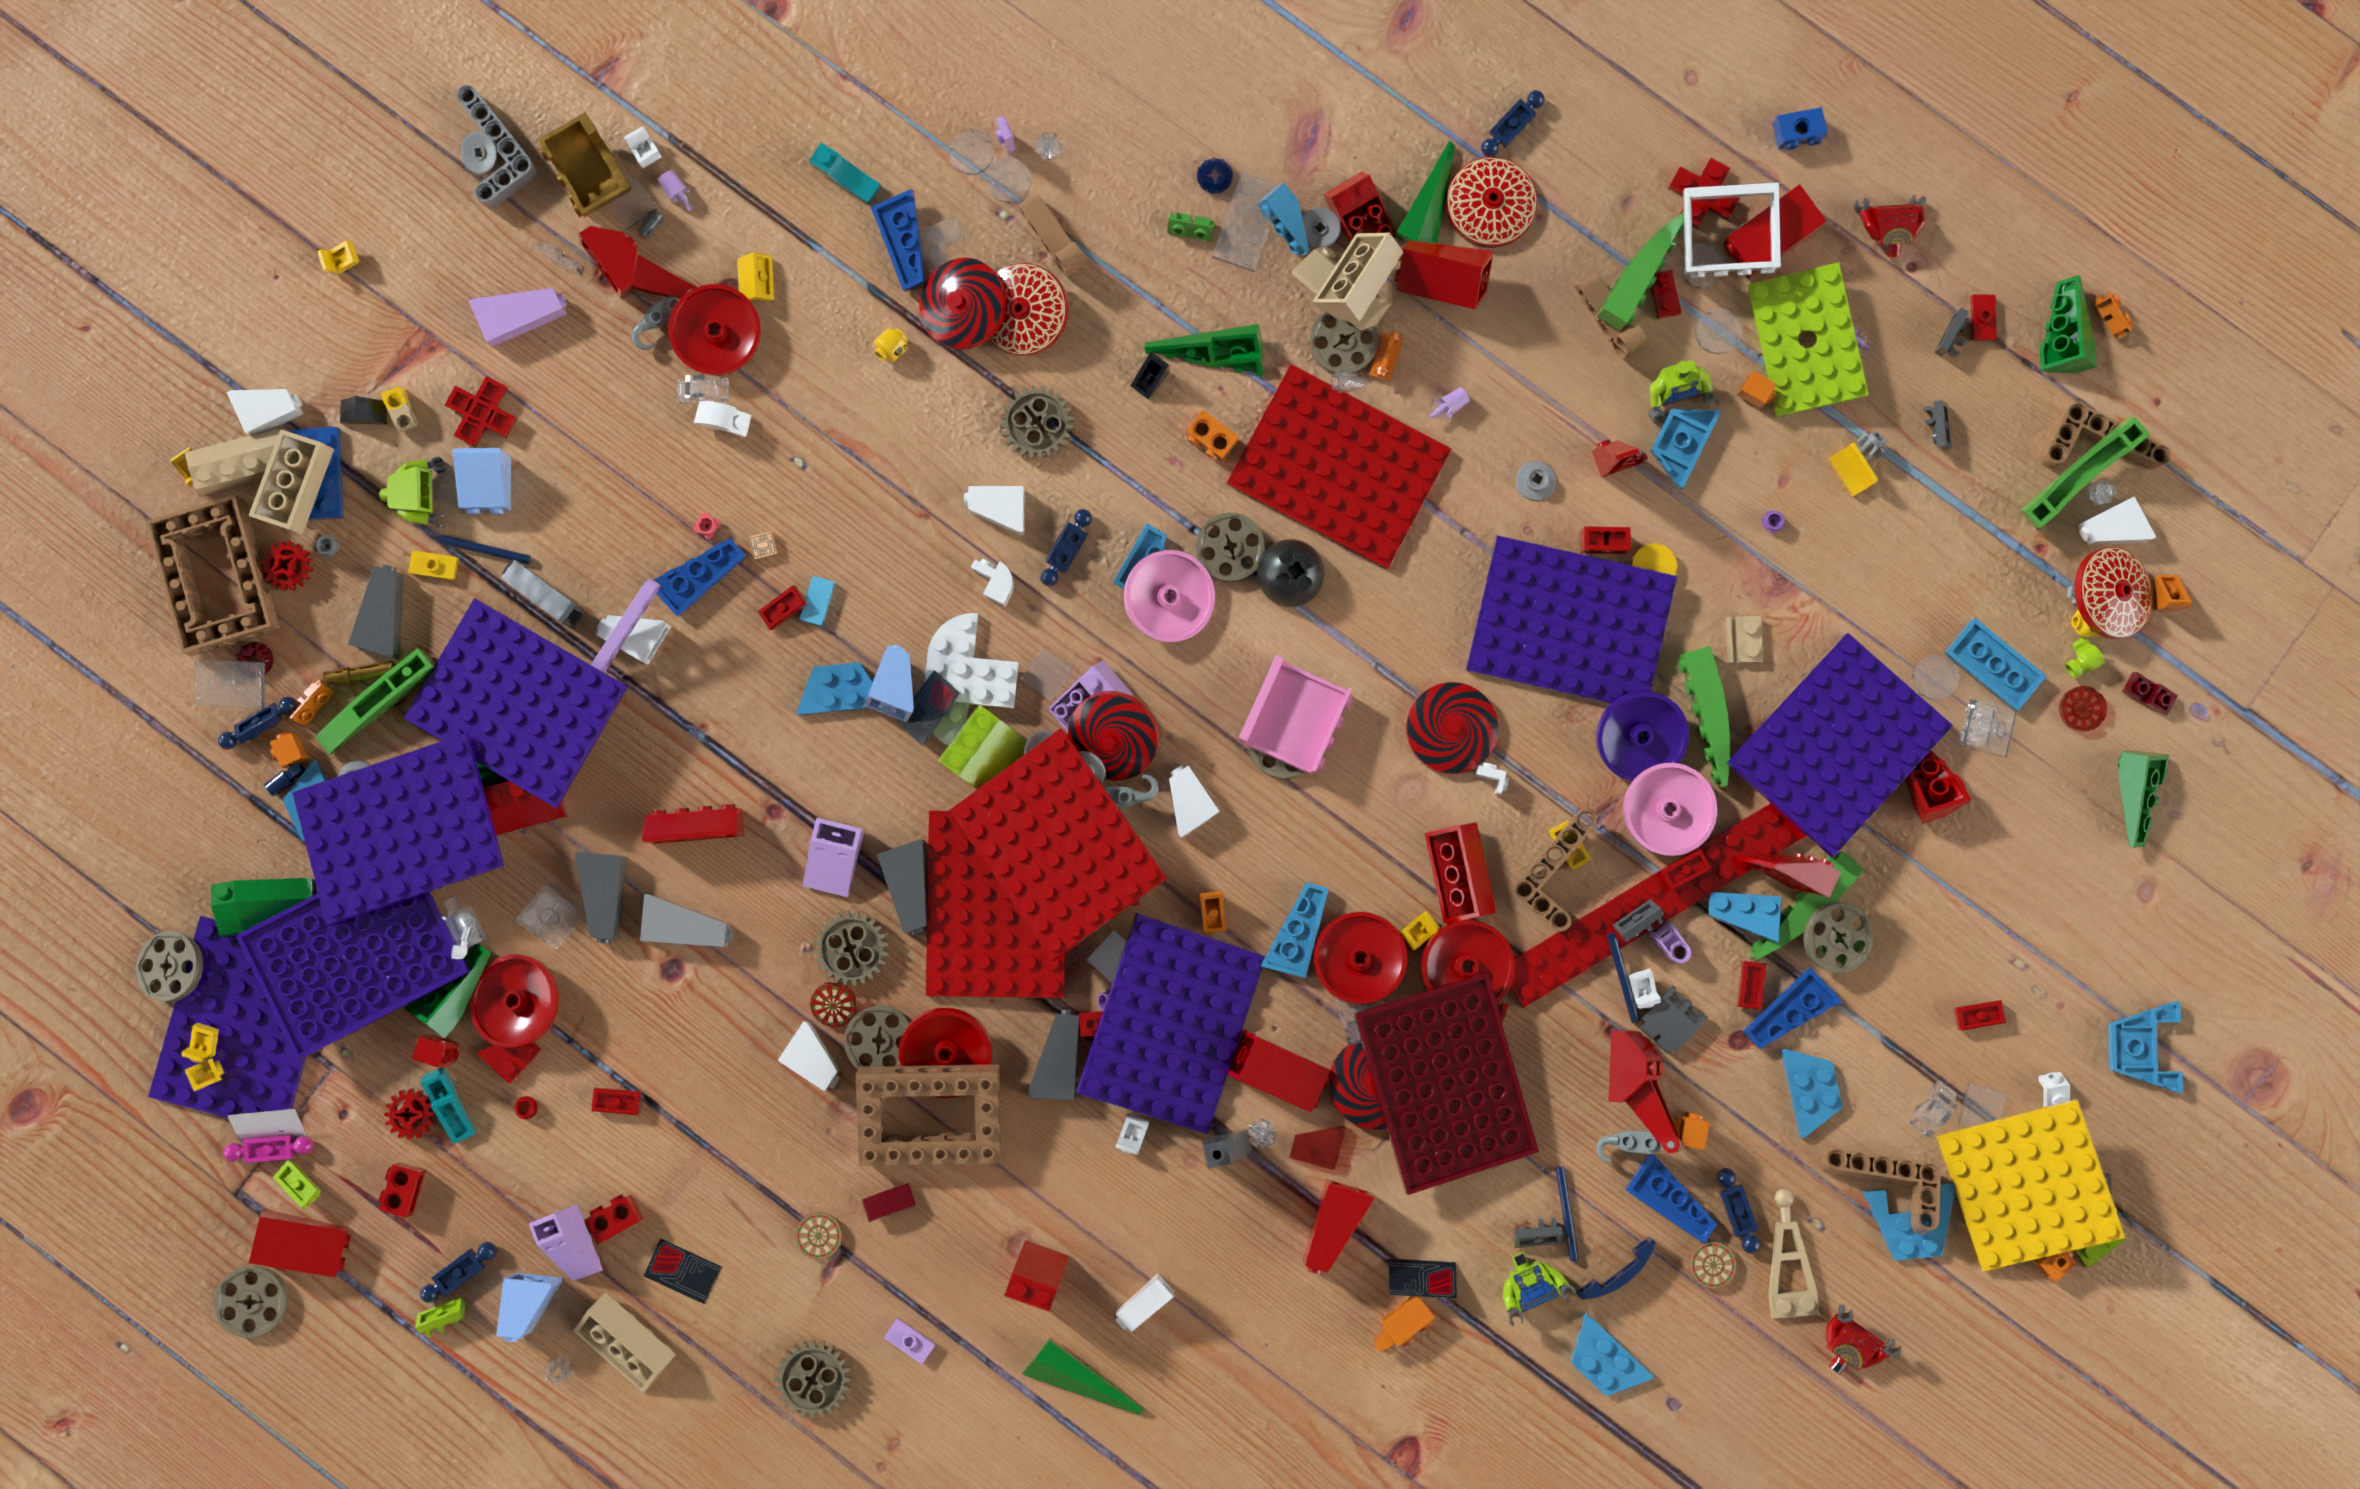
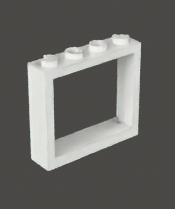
(1731, 192)

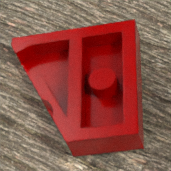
(509, 1061)

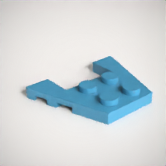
(2134, 1046)
(1897, 1228)

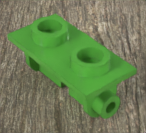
(1180, 225)

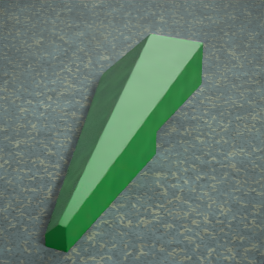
(1426, 212)
(1231, 348)
(1064, 1370)

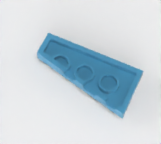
(1297, 936)

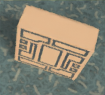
(763, 545)

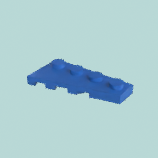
(901, 235)
(694, 578)
(1798, 1003)
(1664, 1194)

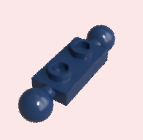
(1512, 123)
(1066, 547)
(257, 723)
(1738, 1210)
(458, 1272)

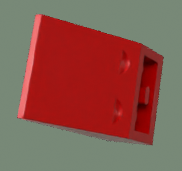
(1359, 207)

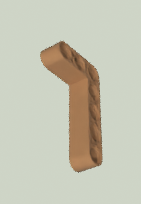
(2105, 426)
(1552, 866)
(1893, 1176)

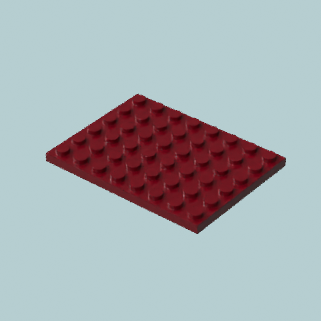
(1446, 1083)

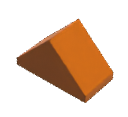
(2170, 593)

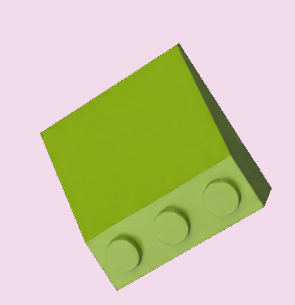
(982, 748)

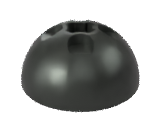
(1277, 573)

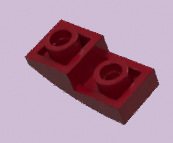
(2150, 694)
(888, 1202)

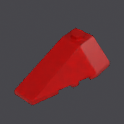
(1617, 456)
(1935, 789)

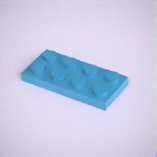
(1995, 664)

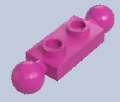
(268, 1148)

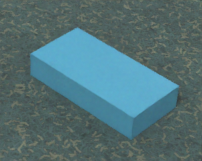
(818, 601)

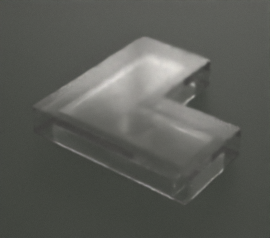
(936, 237)

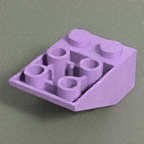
(1095, 680)
(832, 857)
(567, 1242)

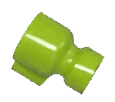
(2087, 659)

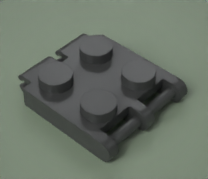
(1671, 1021)

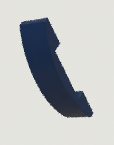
(1641, 1252)

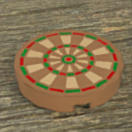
(818, 1235)
(1712, 1264)

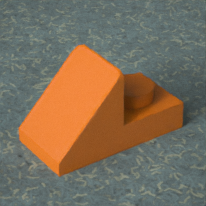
(1213, 912)

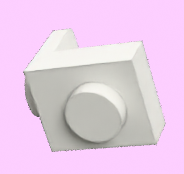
(642, 147)
(1491, 772)
(1644, 989)
(2055, 1088)
(1132, 1134)

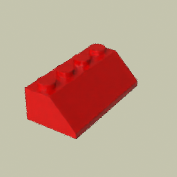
(518, 809)
(693, 825)
(1460, 872)

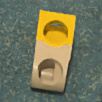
(399, 408)

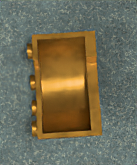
(584, 165)

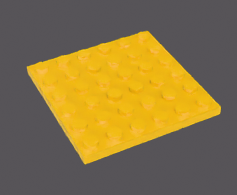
(2030, 1185)

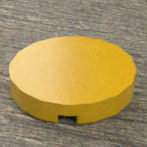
(1655, 558)

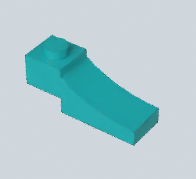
(844, 173)
(447, 1104)

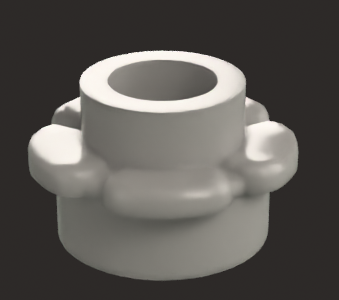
(321, 545)

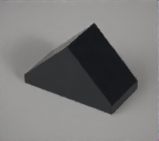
(1150, 375)
(362, 411)

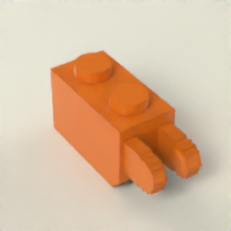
(1403, 1323)

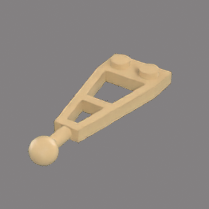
(1793, 1302)

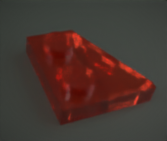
(1318, 1147)

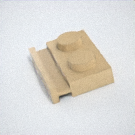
(1744, 639)

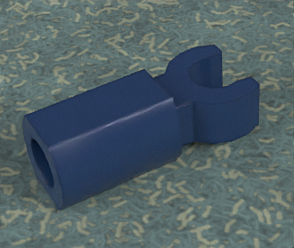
(284, 779)

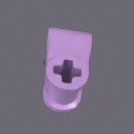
(1670, 942)

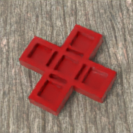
(1712, 175)
(480, 411)

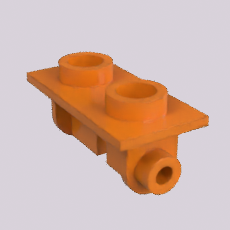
(2111, 306)
(1386, 356)
(317, 696)

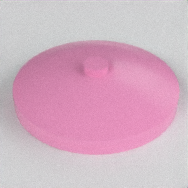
(1169, 596)
(1670, 809)

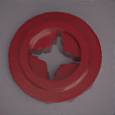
(262, 653)

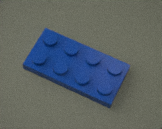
(329, 498)

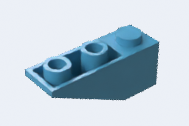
(1285, 214)

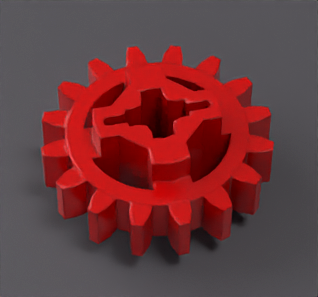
(277, 566)
(410, 1123)

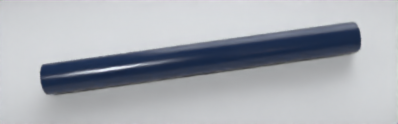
(484, 549)
(1623, 977)
(1567, 1213)

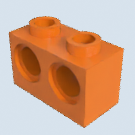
(1216, 432)
(1692, 1130)

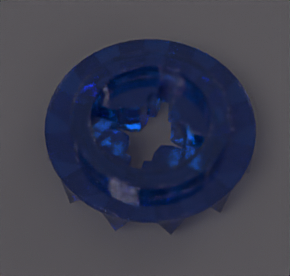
(1207, 183)

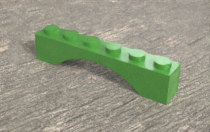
(2078, 475)

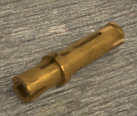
(350, 675)

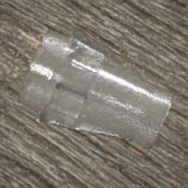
(1348, 382)

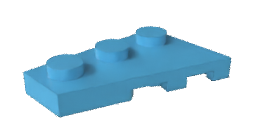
(1148, 542)
(1750, 912)

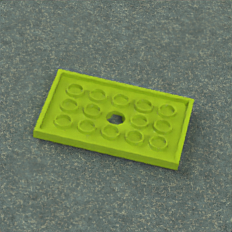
(1815, 375)

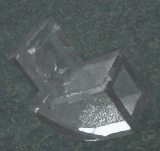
(702, 388)
(1935, 1110)

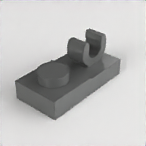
(1956, 324)
(1942, 434)
(1638, 919)
(1538, 1236)

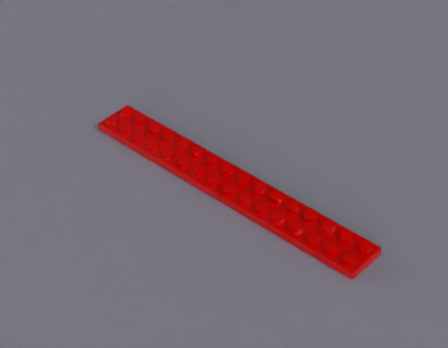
(1585, 941)

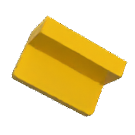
(756, 276)
(1853, 469)

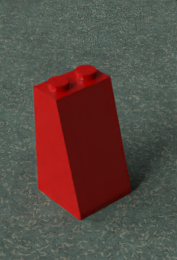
(1798, 223)
(1445, 273)
(1278, 1071)
(1335, 1221)
(299, 1244)
(1036, 1276)

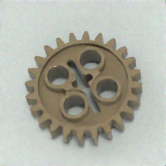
(1020, 433)
(871, 940)
(830, 1389)

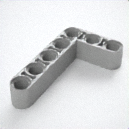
(502, 143)

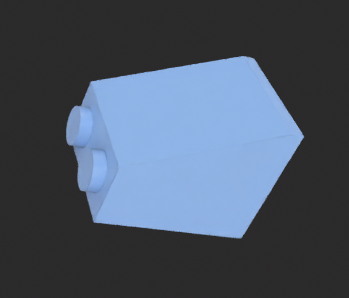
(483, 480)
(892, 685)
(523, 1303)

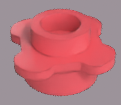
(713, 525)

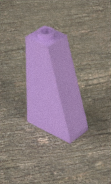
(516, 313)

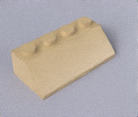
(1316, 269)
(1358, 276)
(231, 462)
(291, 482)
(624, 1342)

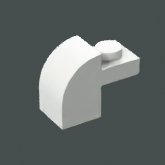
(722, 417)
(1001, 581)

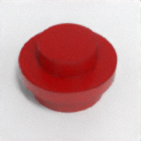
(526, 1107)

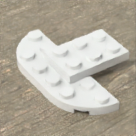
(976, 679)

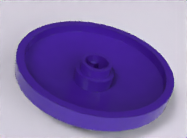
(1641, 733)

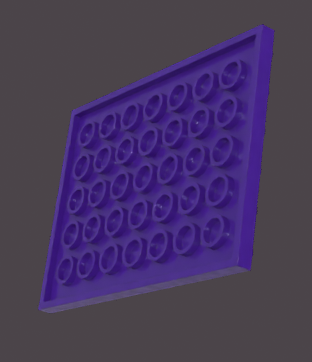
(1570, 621)
(520, 701)
(1839, 745)
(398, 829)
(347, 973)
(1171, 1024)
(250, 1044)

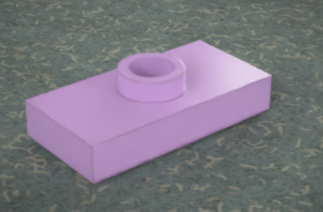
(1004, 134)
(909, 1340)

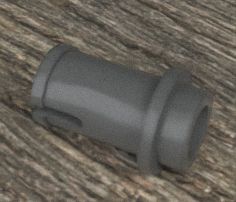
(650, 223)

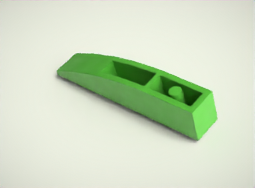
(1639, 275)
(376, 700)
(1710, 709)
(1796, 916)

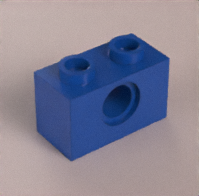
(1810, 120)

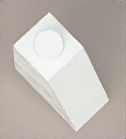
(264, 409)
(998, 505)
(2118, 525)
(643, 639)
(1190, 801)
(810, 1058)
(1144, 1303)

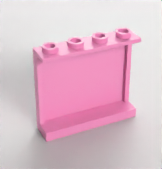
(1295, 716)

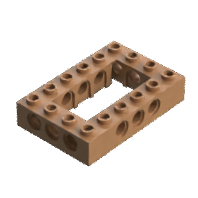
(177, 577)
(929, 1081)

